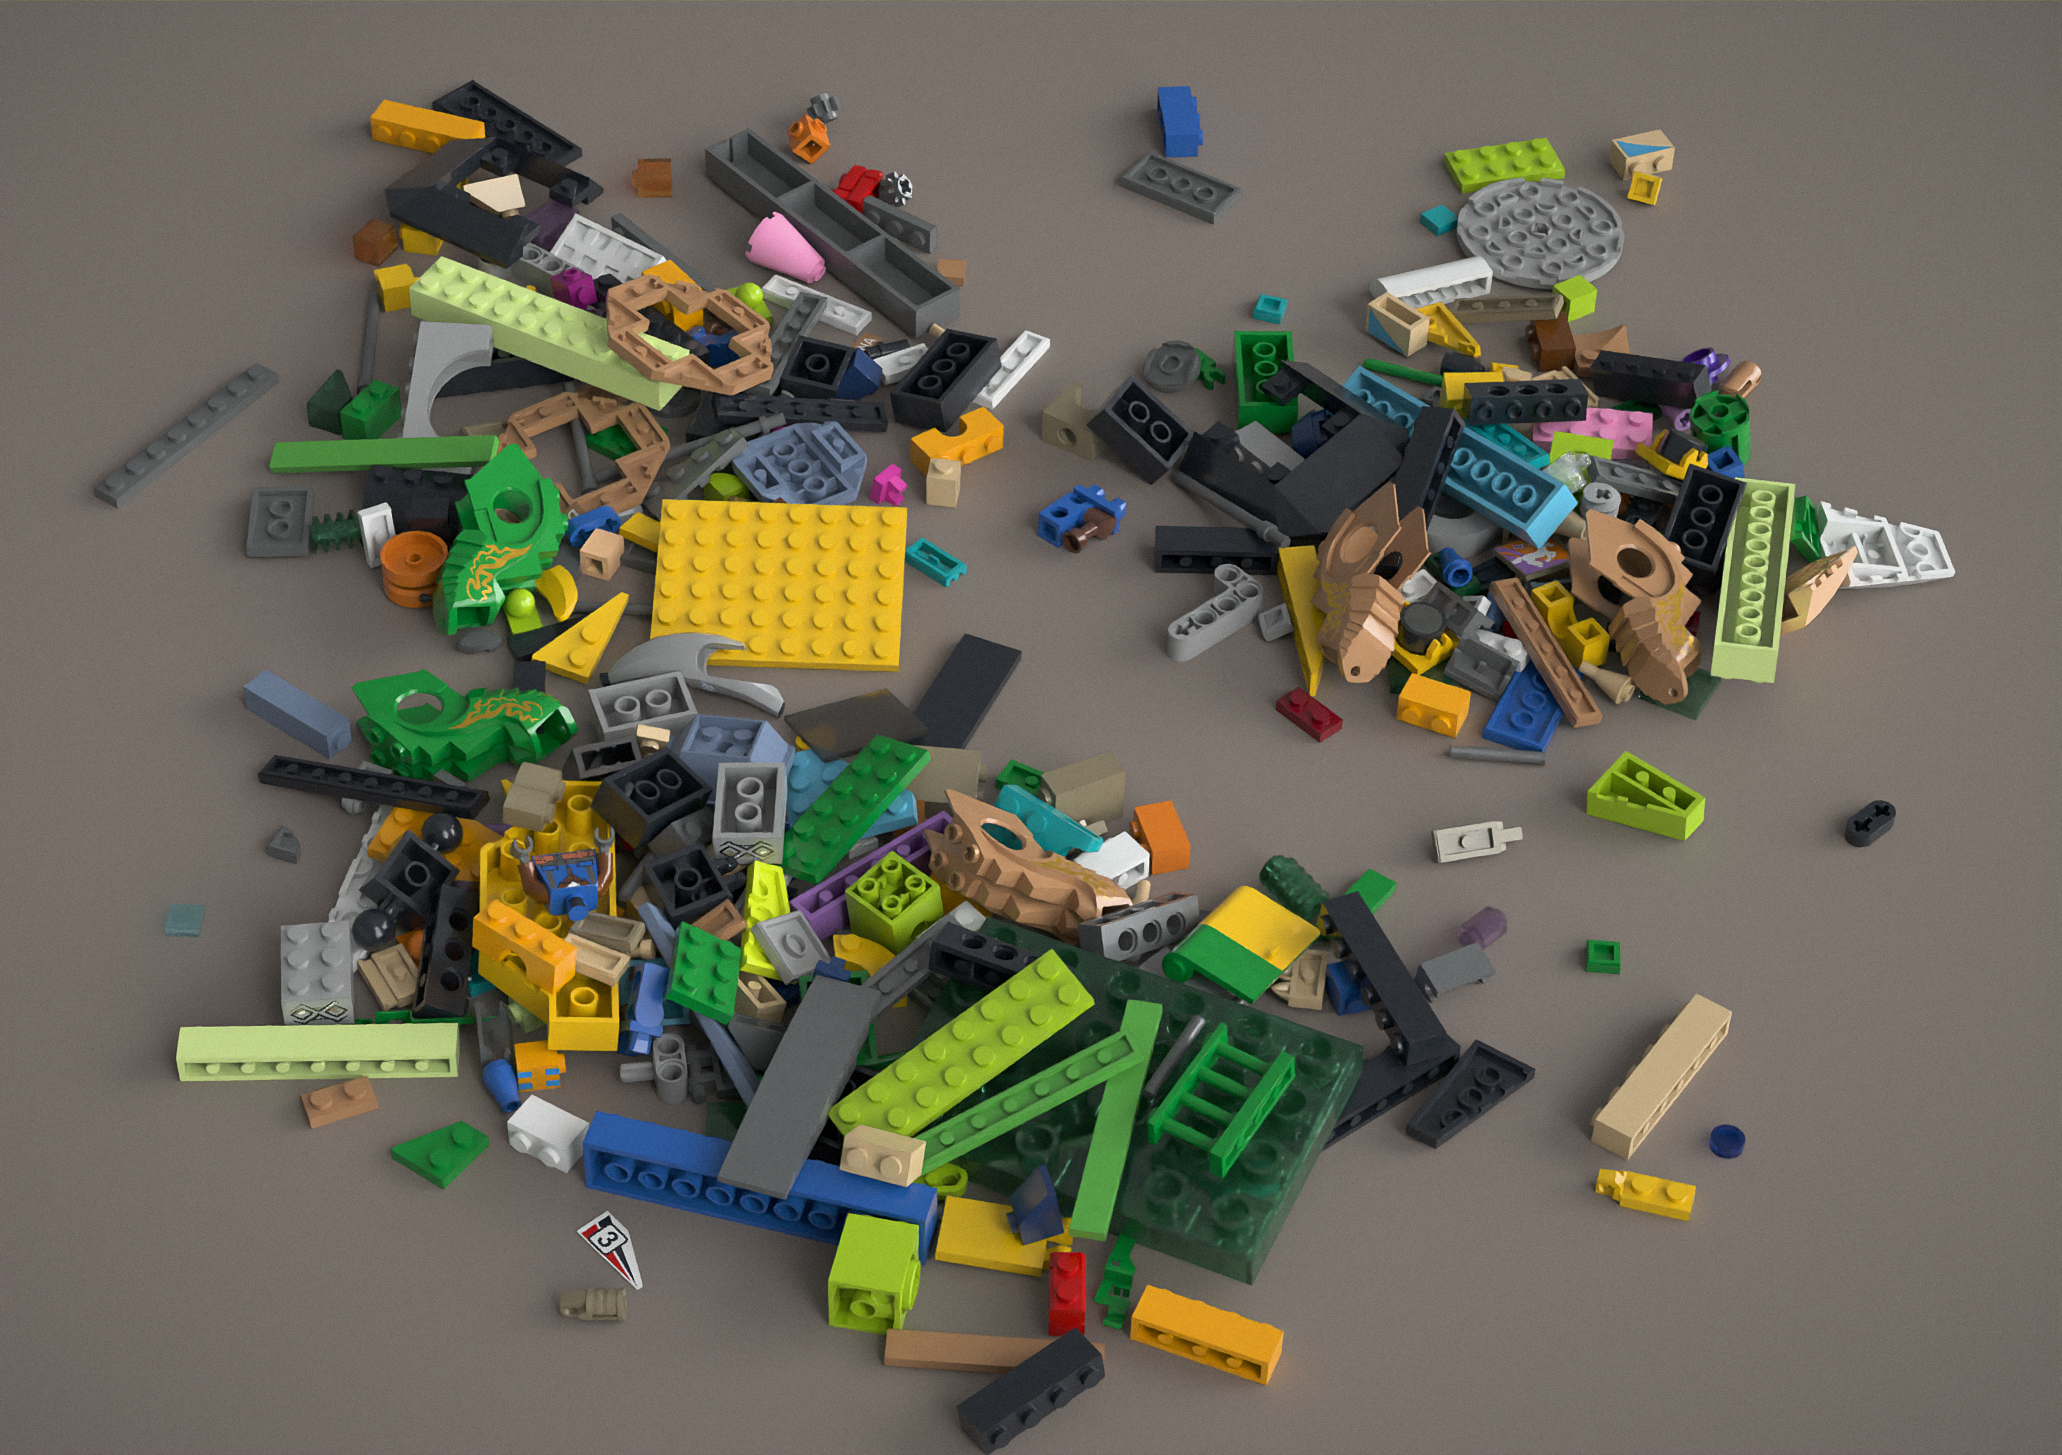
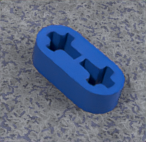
(582, 526)

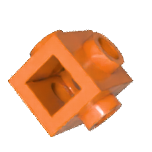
(808, 138)

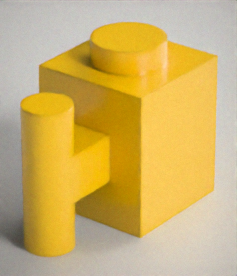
(394, 286)

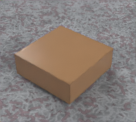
(953, 270)

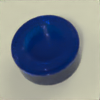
(1727, 1141)

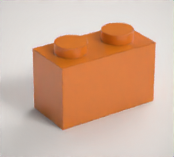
(1162, 836)

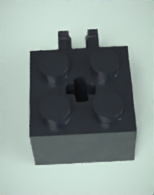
(690, 883)

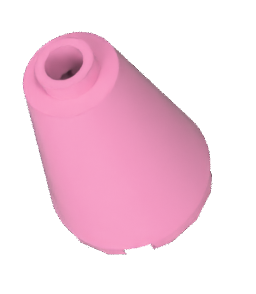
(785, 250)

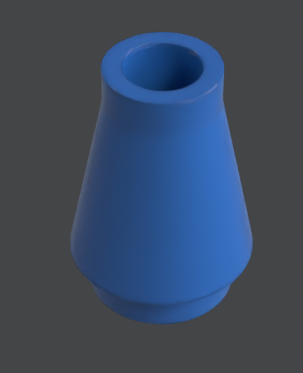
(1455, 569)
(502, 1083)

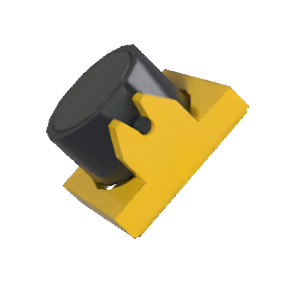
(1673, 452)
(1423, 632)

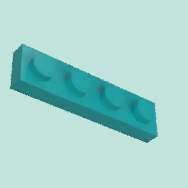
(1513, 442)

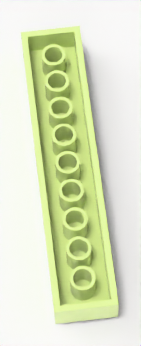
(538, 329)
(1754, 583)

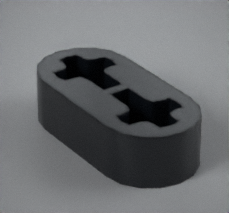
(1875, 828)

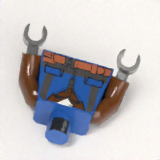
(566, 880)

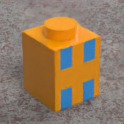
(538, 1066)

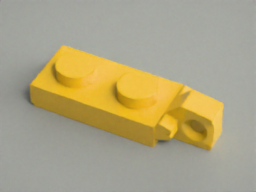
(1647, 1193)

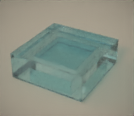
(185, 920)

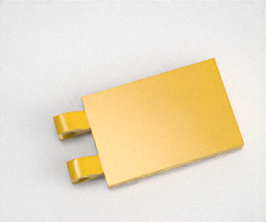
(981, 1237)

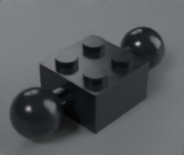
(406, 879)

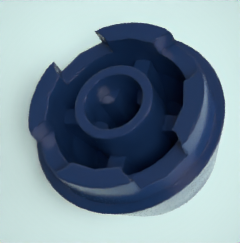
(1308, 433)

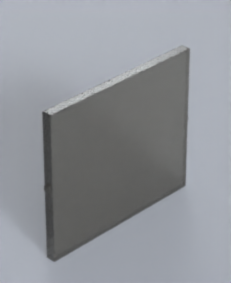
(850, 724)

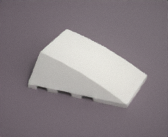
(1886, 552)

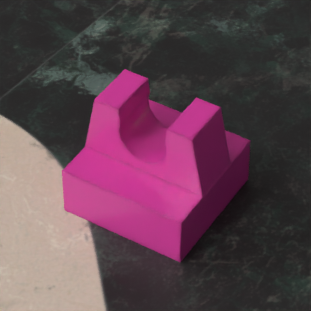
(888, 486)

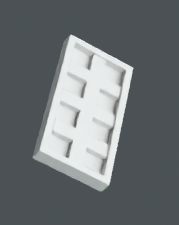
(603, 251)

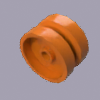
(412, 566)

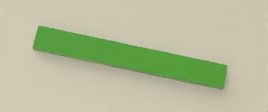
(393, 452)
(1029, 1098)
(1114, 1129)

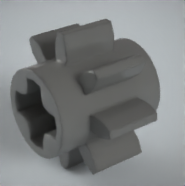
(824, 107)
(895, 189)

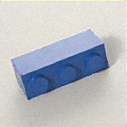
(1179, 121)

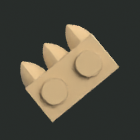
(1304, 981)

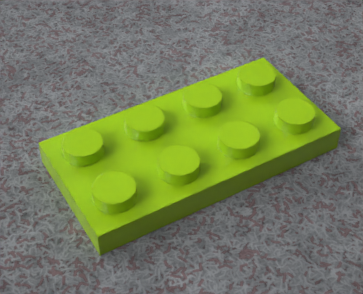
(1490, 164)

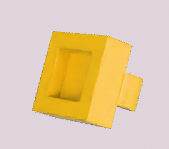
(1644, 188)

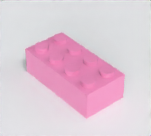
(1623, 427)

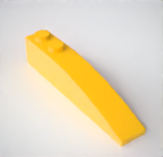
(1298, 587)

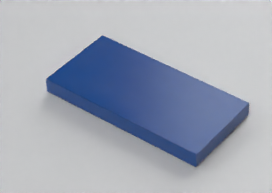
(1525, 713)

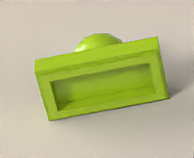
(753, 297)
(520, 611)

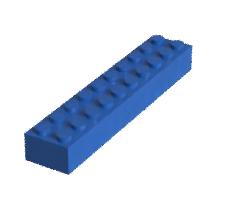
(683, 1171)

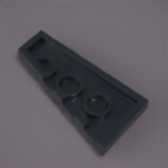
(1467, 1092)

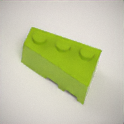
(1645, 799)

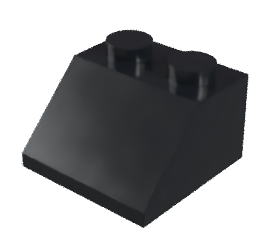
(815, 368)

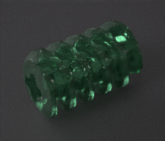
(335, 531)
(1293, 886)

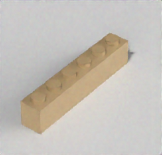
(1660, 1076)

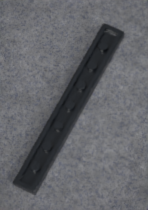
(374, 787)

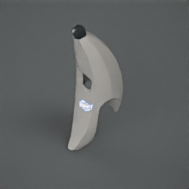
(689, 654)

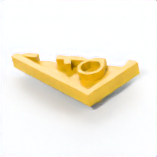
(1448, 331)
(581, 646)

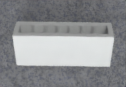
(1437, 283)

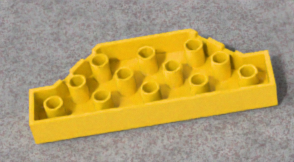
(584, 1010)

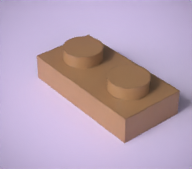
(339, 1101)

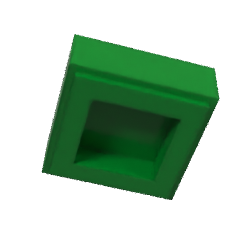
(1602, 956)

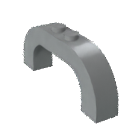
(1465, 535)

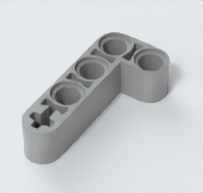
(533, 268)
(1234, 605)

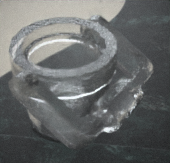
(1569, 470)

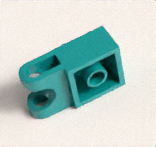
(1048, 825)

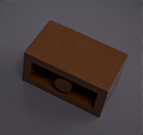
(1551, 343)

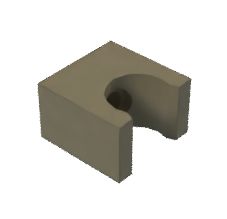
(1066, 423)

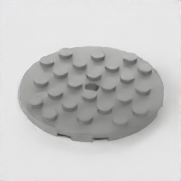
(1509, 227)

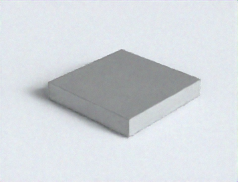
(790, 945)

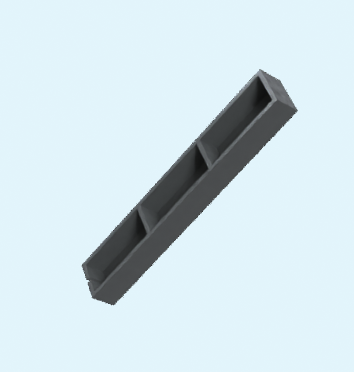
(847, 240)

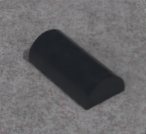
(1704, 520)

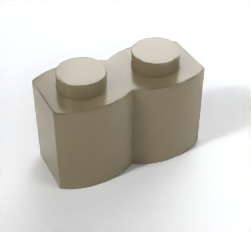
(533, 797)

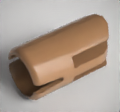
(1741, 380)

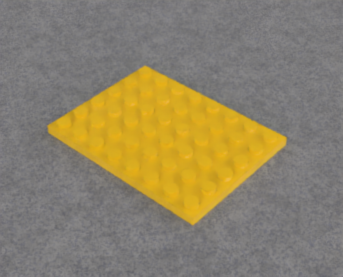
(784, 580)

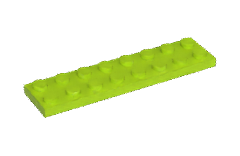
(967, 1051)

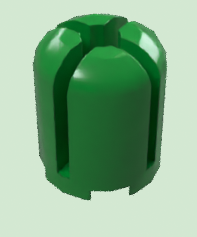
(1722, 422)

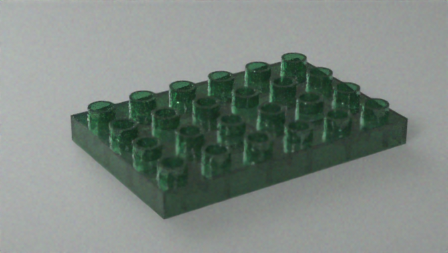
(1167, 1188)

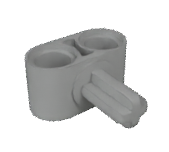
(666, 1069)

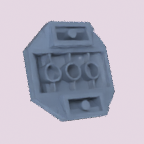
(803, 465)
(722, 739)

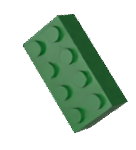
(1256, 360)

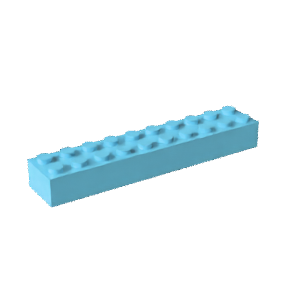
(1481, 472)

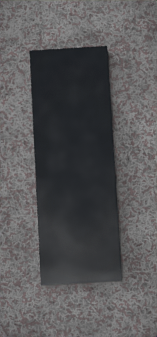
(507, 122)
(964, 692)

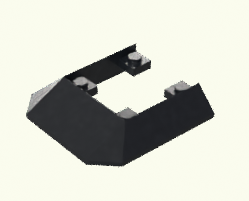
(433, 203)
(1340, 475)

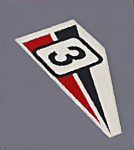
(614, 1245)

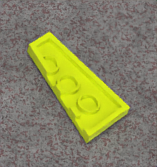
(764, 900)

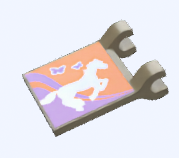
(1534, 562)

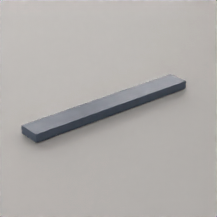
(718, 1033)

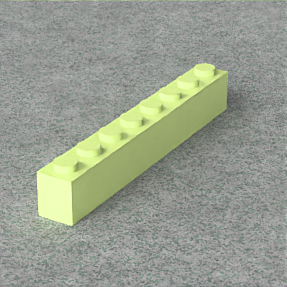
(318, 1052)

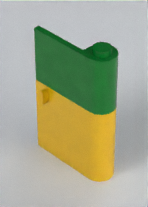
(1242, 944)

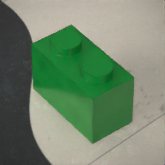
(371, 412)

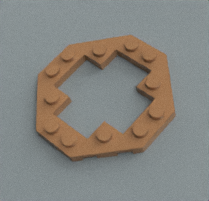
(626, 323)
(597, 414)

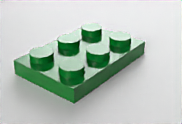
(704, 973)

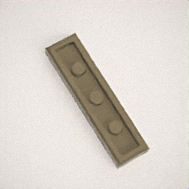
(1507, 308)

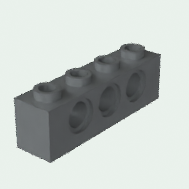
(1141, 927)

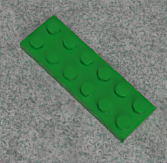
(850, 807)

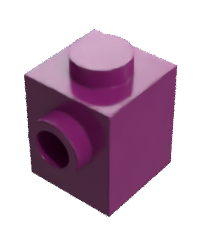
(574, 288)

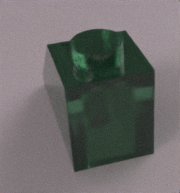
(328, 402)

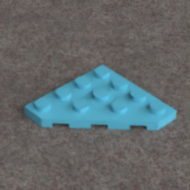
(812, 776)

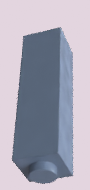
(297, 714)

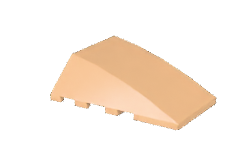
(1812, 588)

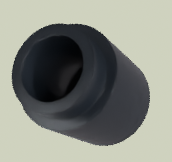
(1460, 363)

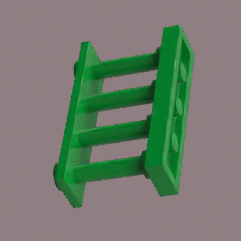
(1239, 1125)

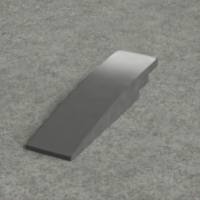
(800, 1087)

